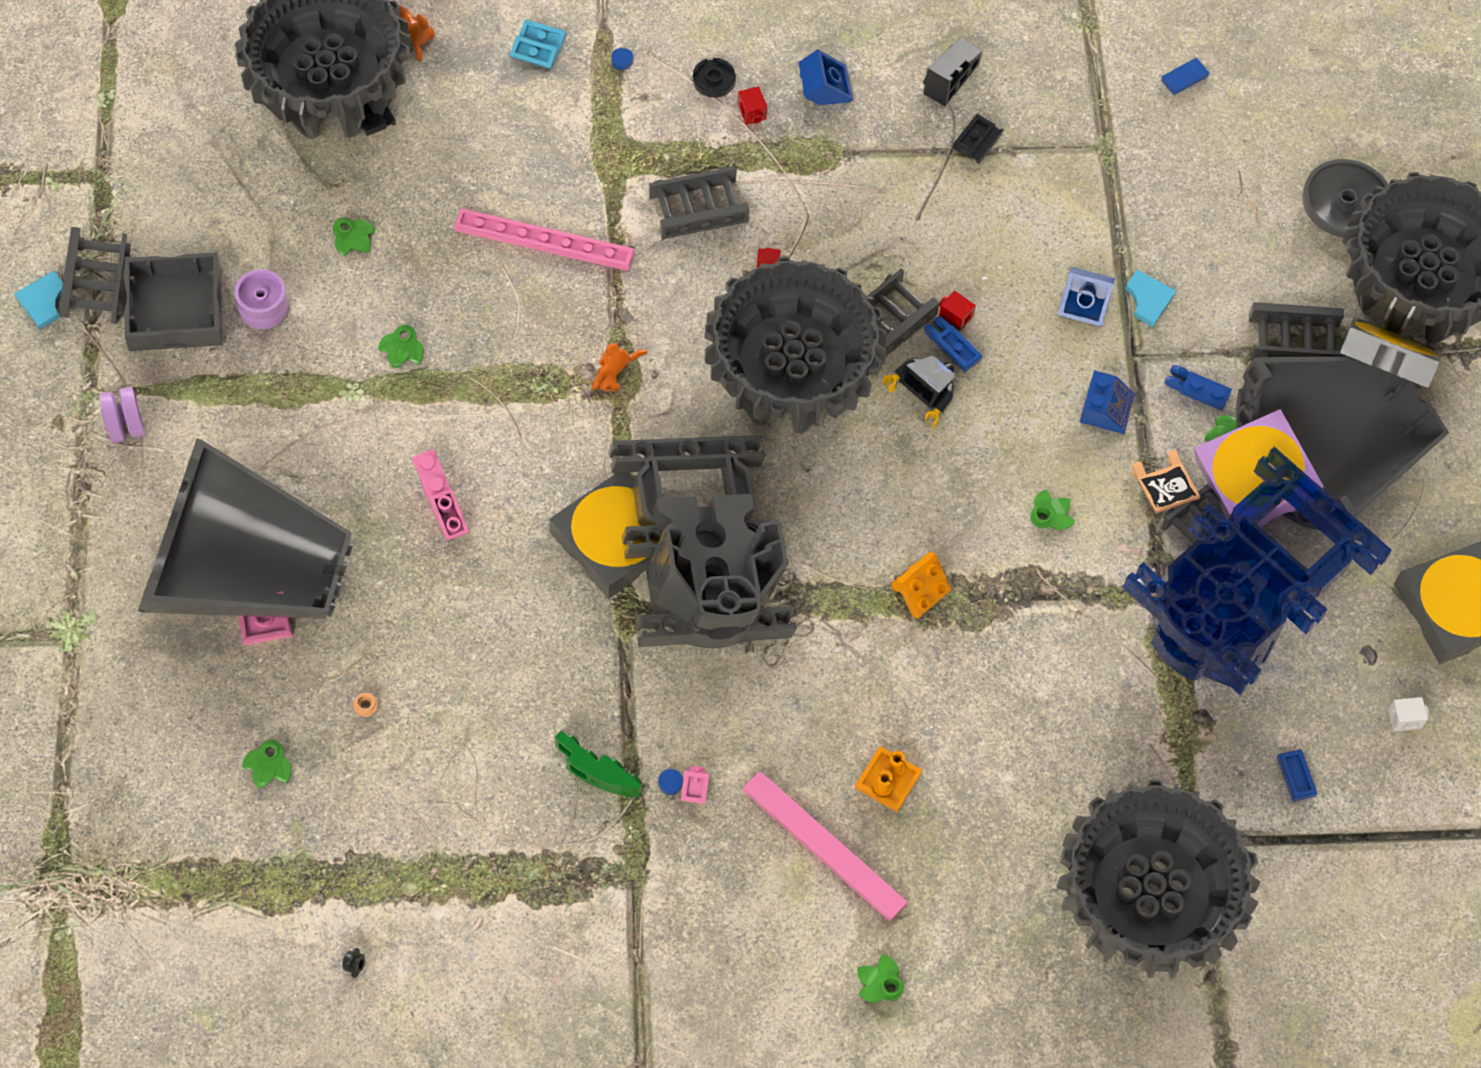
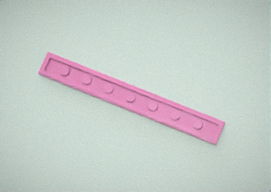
(544, 239)
(825, 846)

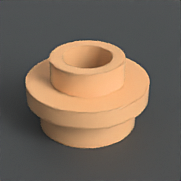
(362, 699)

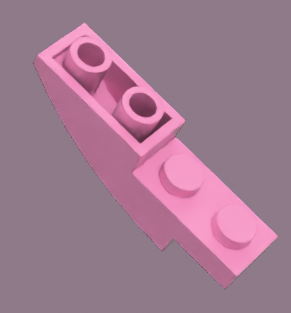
(439, 495)

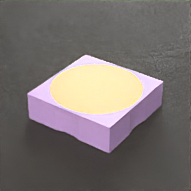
(1231, 460)

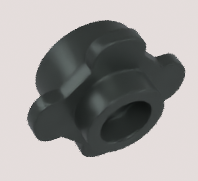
(353, 962)

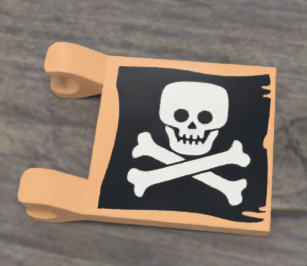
(1166, 486)

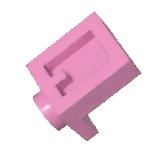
(695, 785)

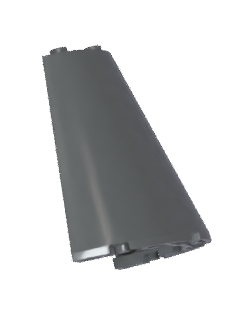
(1350, 419)
(240, 543)

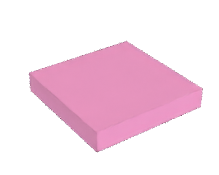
(264, 628)

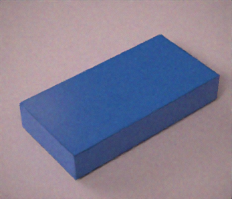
(1185, 76)
(1297, 775)

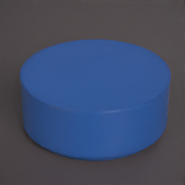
(622, 58)
(670, 782)

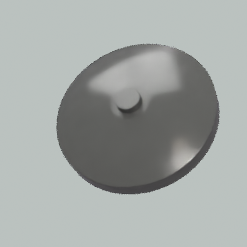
(1336, 192)

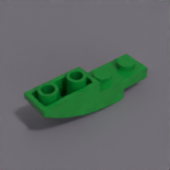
(604, 774)

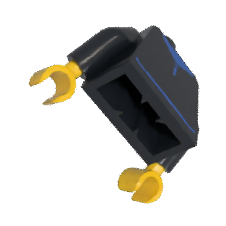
(927, 381)

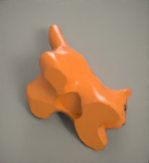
(418, 30)
(613, 362)

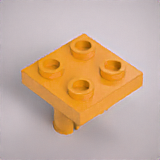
(922, 584)
(888, 778)

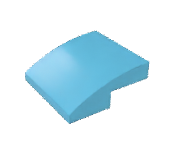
(538, 44)

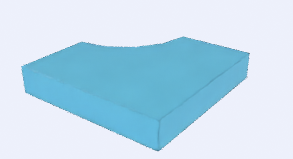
(1150, 297)
(41, 299)

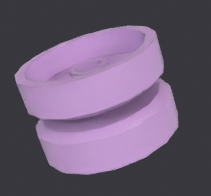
(261, 299)
(120, 415)

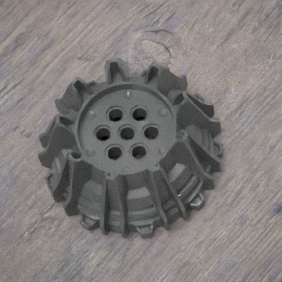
(323, 59)
(1440, 230)
(814, 307)
(1195, 847)

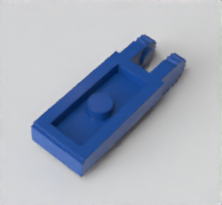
(953, 344)
(1198, 387)

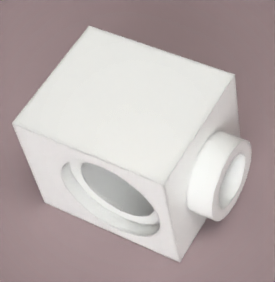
(1408, 714)

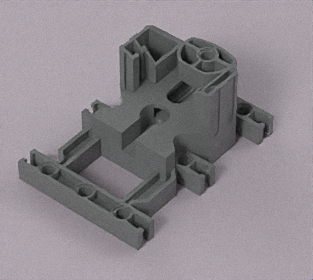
(708, 560)

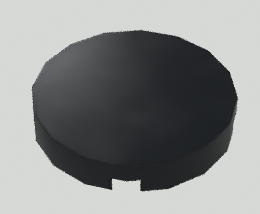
(714, 77)

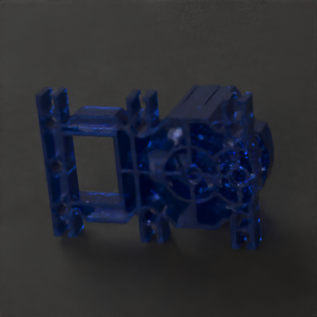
(1235, 592)

